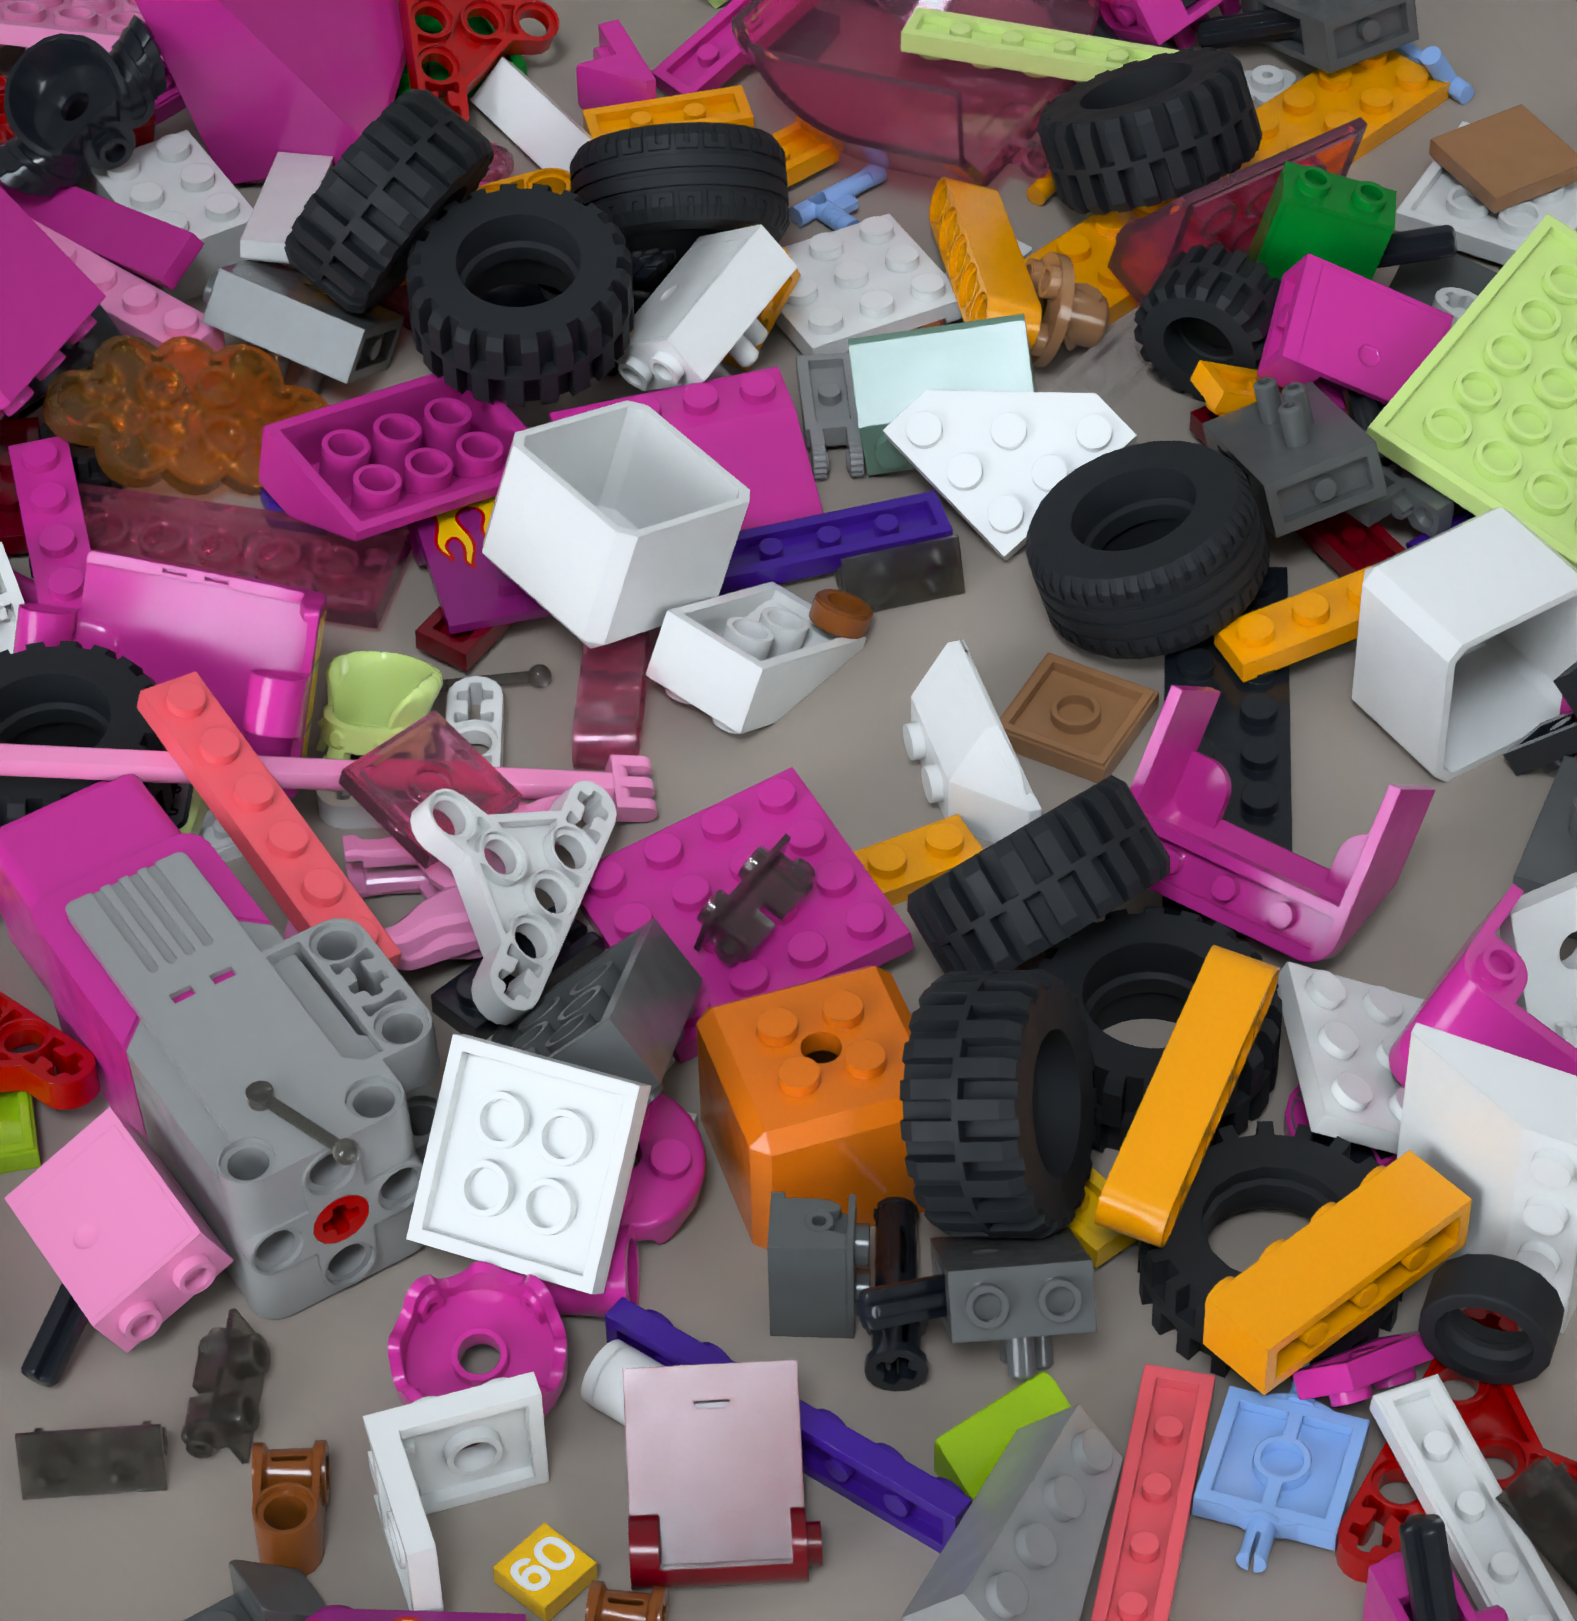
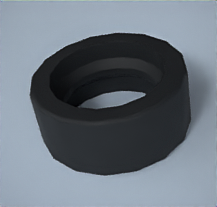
(1500, 1287)

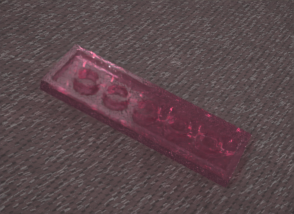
(251, 544)

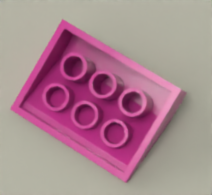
(748, 430)
(387, 457)

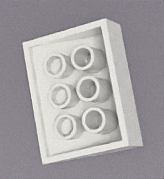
(1506, 1141)

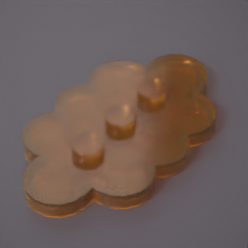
(175, 412)

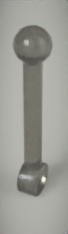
(538, 676)
(261, 1097)

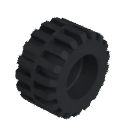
(1208, 310)

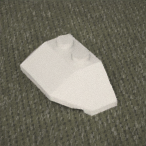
(966, 750)

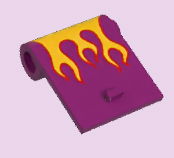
(466, 583)

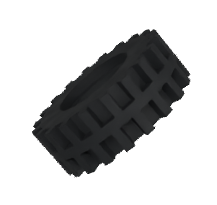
(1235, 1178)

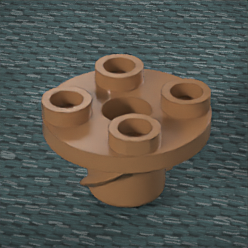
(1070, 310)

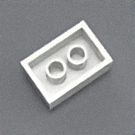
(187, 189)

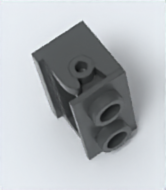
(814, 1266)

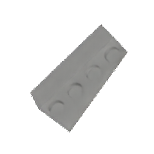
(1029, 1531)

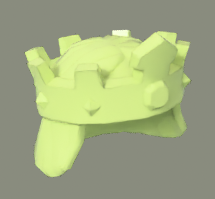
(373, 700)

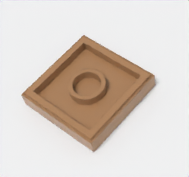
(1506, 158)
(1077, 717)

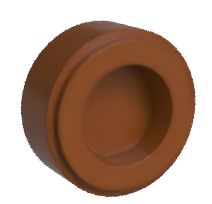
(841, 613)

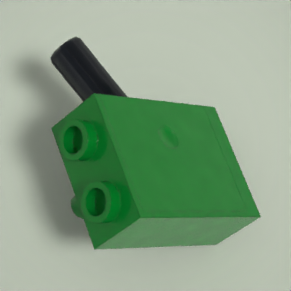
(1341, 223)

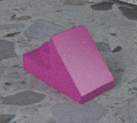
(616, 72)

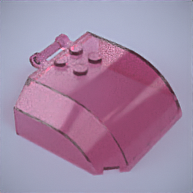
(851, 87)

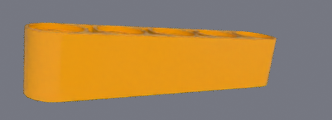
(982, 254)
(1187, 1096)

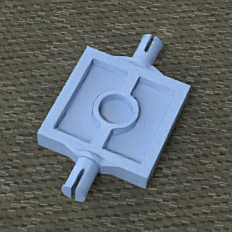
(1280, 1470)

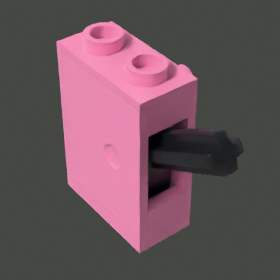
(115, 1238)

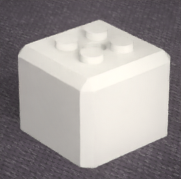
(613, 520)
(1466, 641)

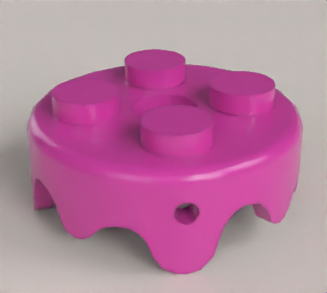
(669, 1172)
(471, 1309)

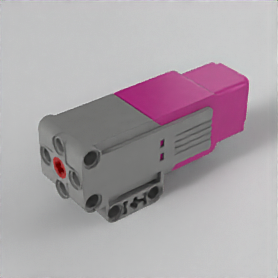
(197, 997)

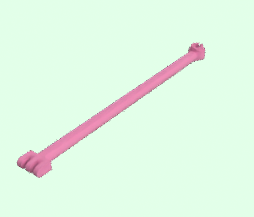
(623, 778)

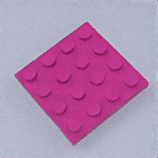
(678, 869)

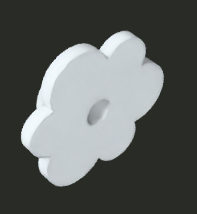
(1267, 82)

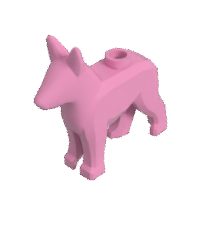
(439, 925)

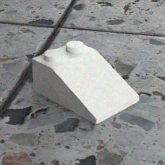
(746, 656)

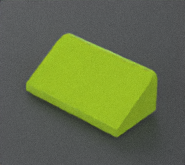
(975, 1445)

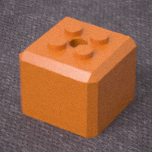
(808, 1094)

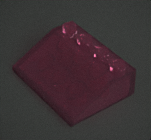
(1222, 211)

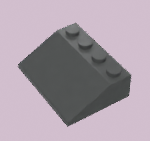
(615, 1011)

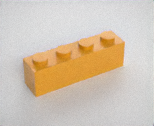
(1335, 1271)

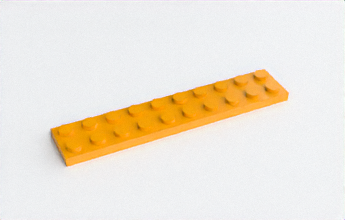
(1381, 90)

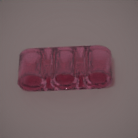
(610, 701)

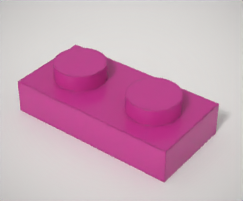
(1349, 1374)

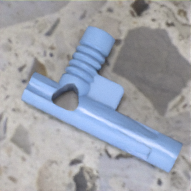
(1439, 69)
(838, 200)

